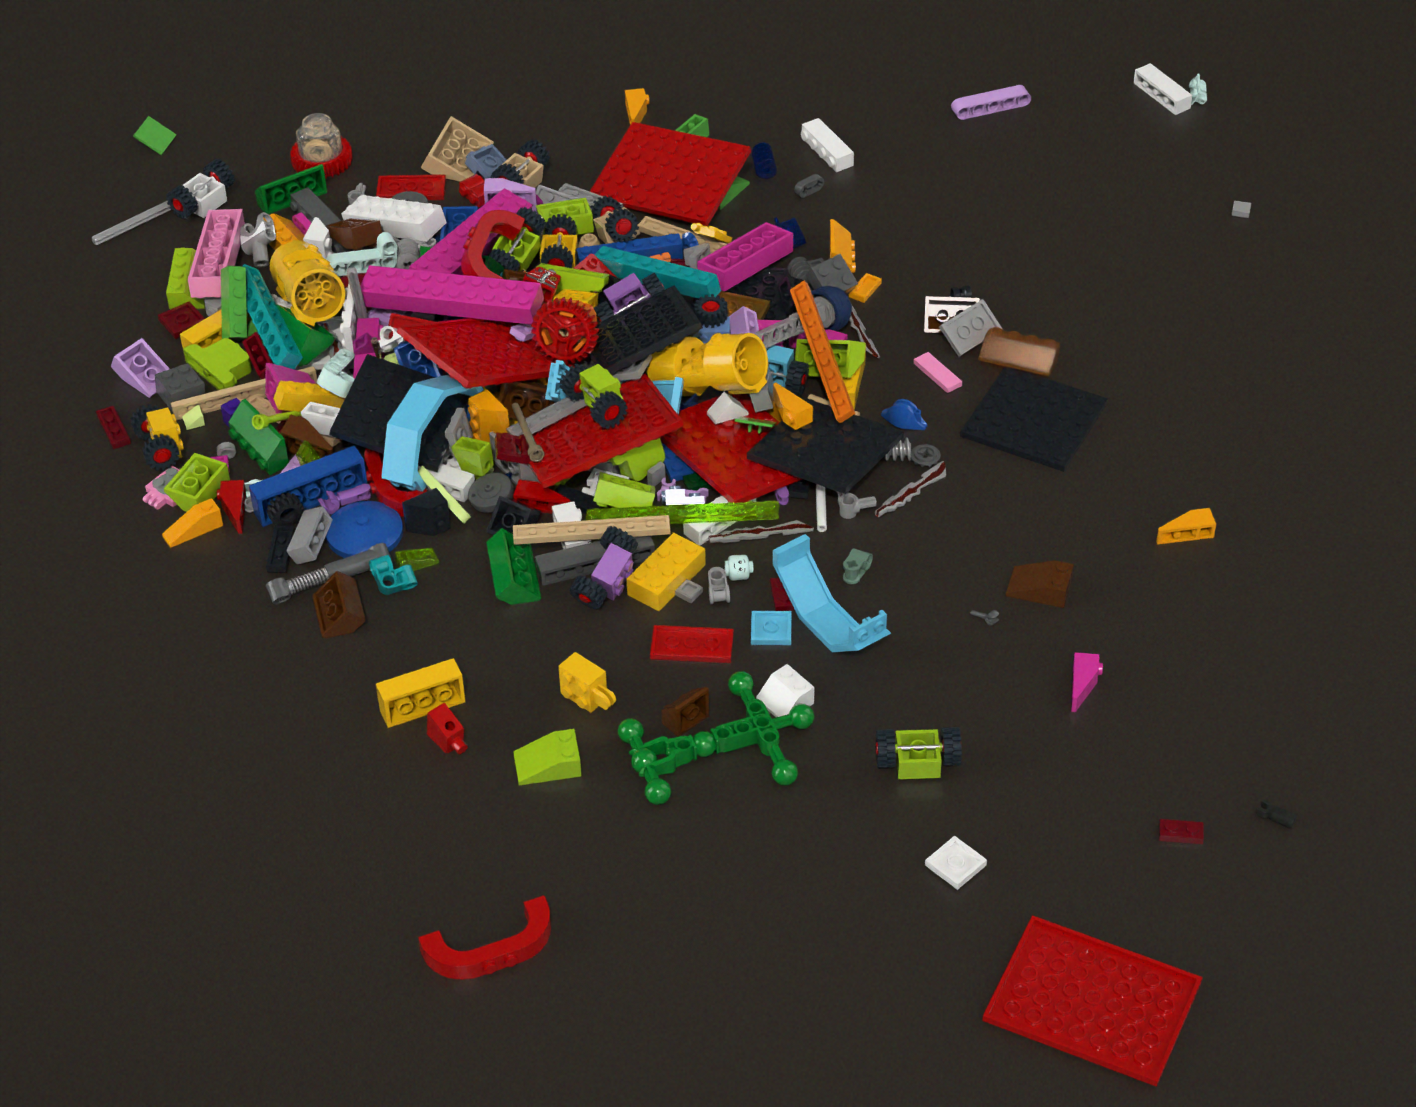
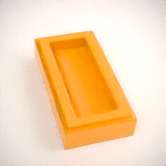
(865, 288)

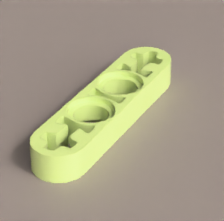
(453, 505)

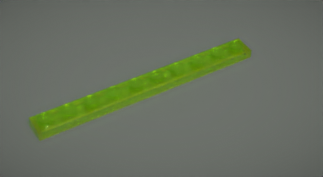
(695, 512)

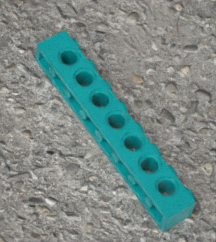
(269, 321)

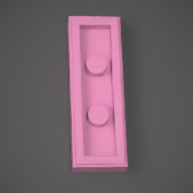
(937, 372)

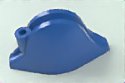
(904, 415)

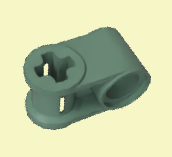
(856, 565)

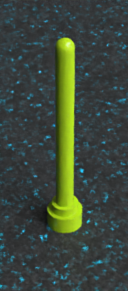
(261, 421)

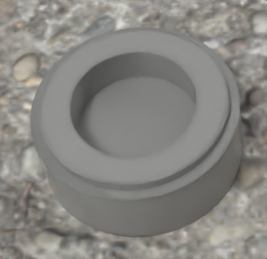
(226, 449)

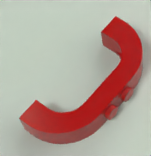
(494, 221)
(381, 487)
(493, 956)

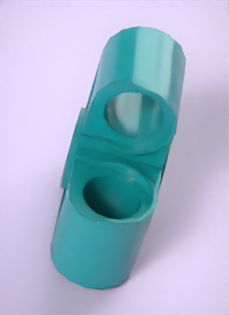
(401, 578)

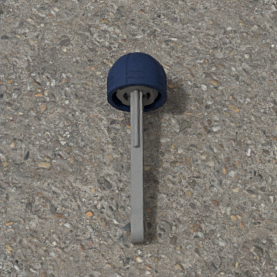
(833, 309)

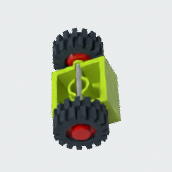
(521, 251)
(599, 392)
(918, 751)

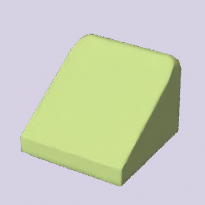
(193, 418)

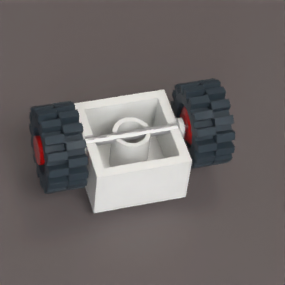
(202, 191)

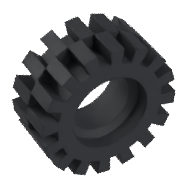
(282, 503)

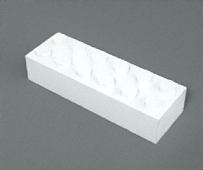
(399, 217)

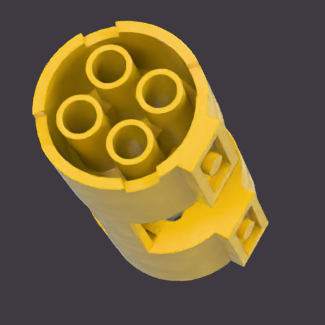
(304, 277)
(726, 363)

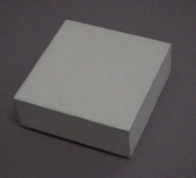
(1241, 209)
(656, 474)
(688, 591)

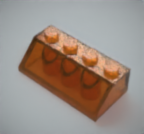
(1019, 351)

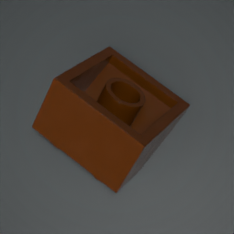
(686, 711)

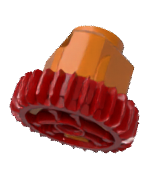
(565, 329)

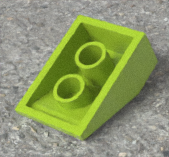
(548, 758)

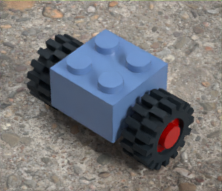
(712, 314)

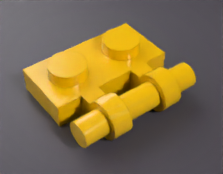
(711, 232)

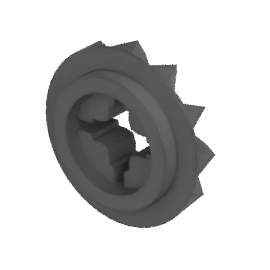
(920, 451)

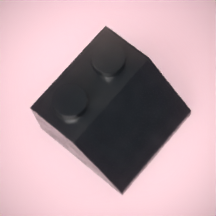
(427, 513)
(510, 513)

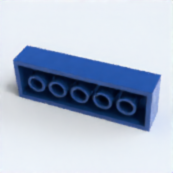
(310, 481)

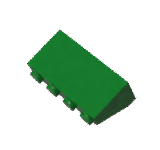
(308, 338)

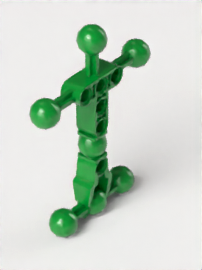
(754, 729)

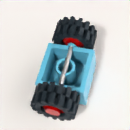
(786, 371)

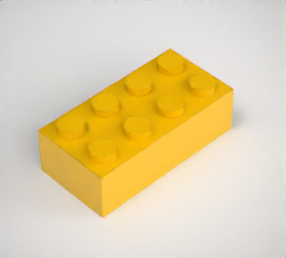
(665, 571)
(420, 692)

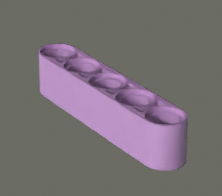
(991, 102)

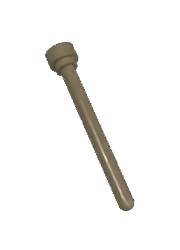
(535, 451)

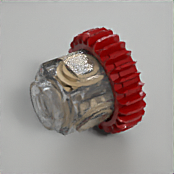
(320, 143)

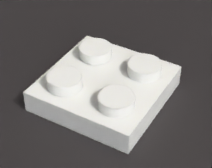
(956, 862)

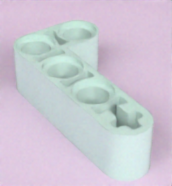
(384, 256)
(334, 376)

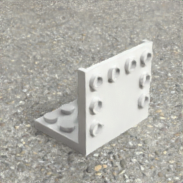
(345, 329)

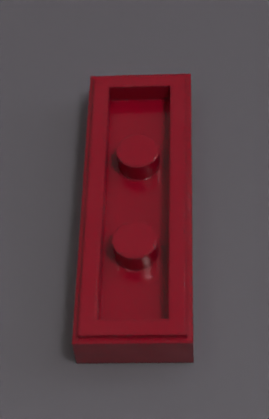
(113, 427)

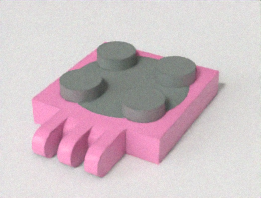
(156, 495)

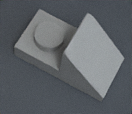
(695, 254)

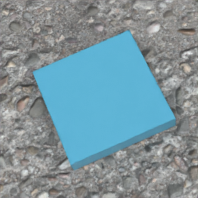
(771, 628)

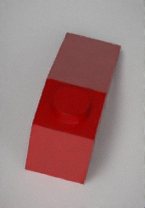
(536, 496)
(232, 499)

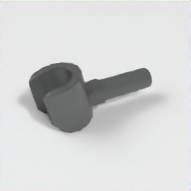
(990, 618)

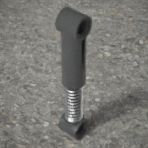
(281, 590)

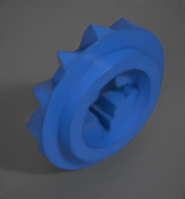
(689, 240)

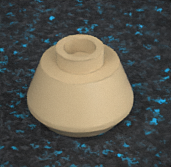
(588, 240)

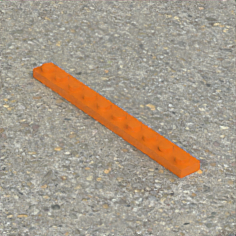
(822, 352)

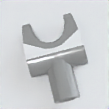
(257, 239)

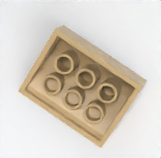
(451, 149)

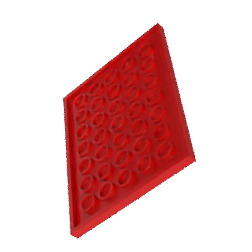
(671, 172)
(478, 351)
(581, 443)
(721, 451)
(1093, 1000)

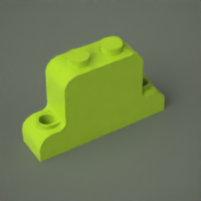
(578, 279)
(219, 363)
(639, 460)

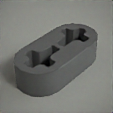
(809, 185)

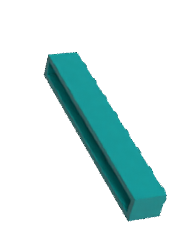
(686, 279)

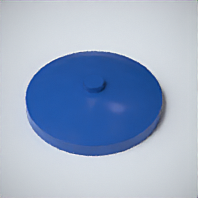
(362, 526)

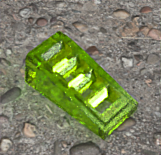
(306, 453)
(412, 558)

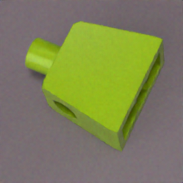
(473, 456)

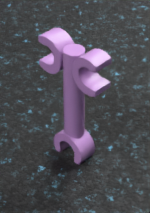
(665, 486)

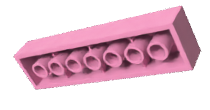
(216, 250)

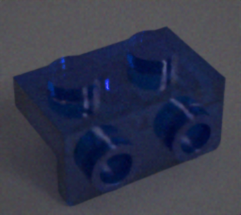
(792, 226)

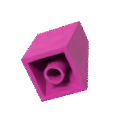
(278, 373)

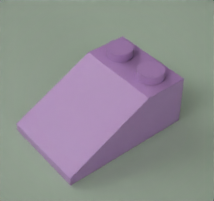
(494, 185)
(138, 367)

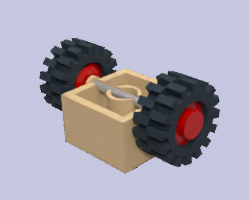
(526, 165)
(613, 222)

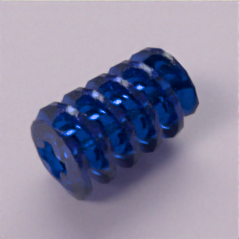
(764, 160)

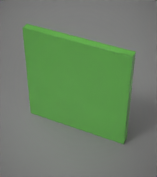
(154, 135)
(751, 421)

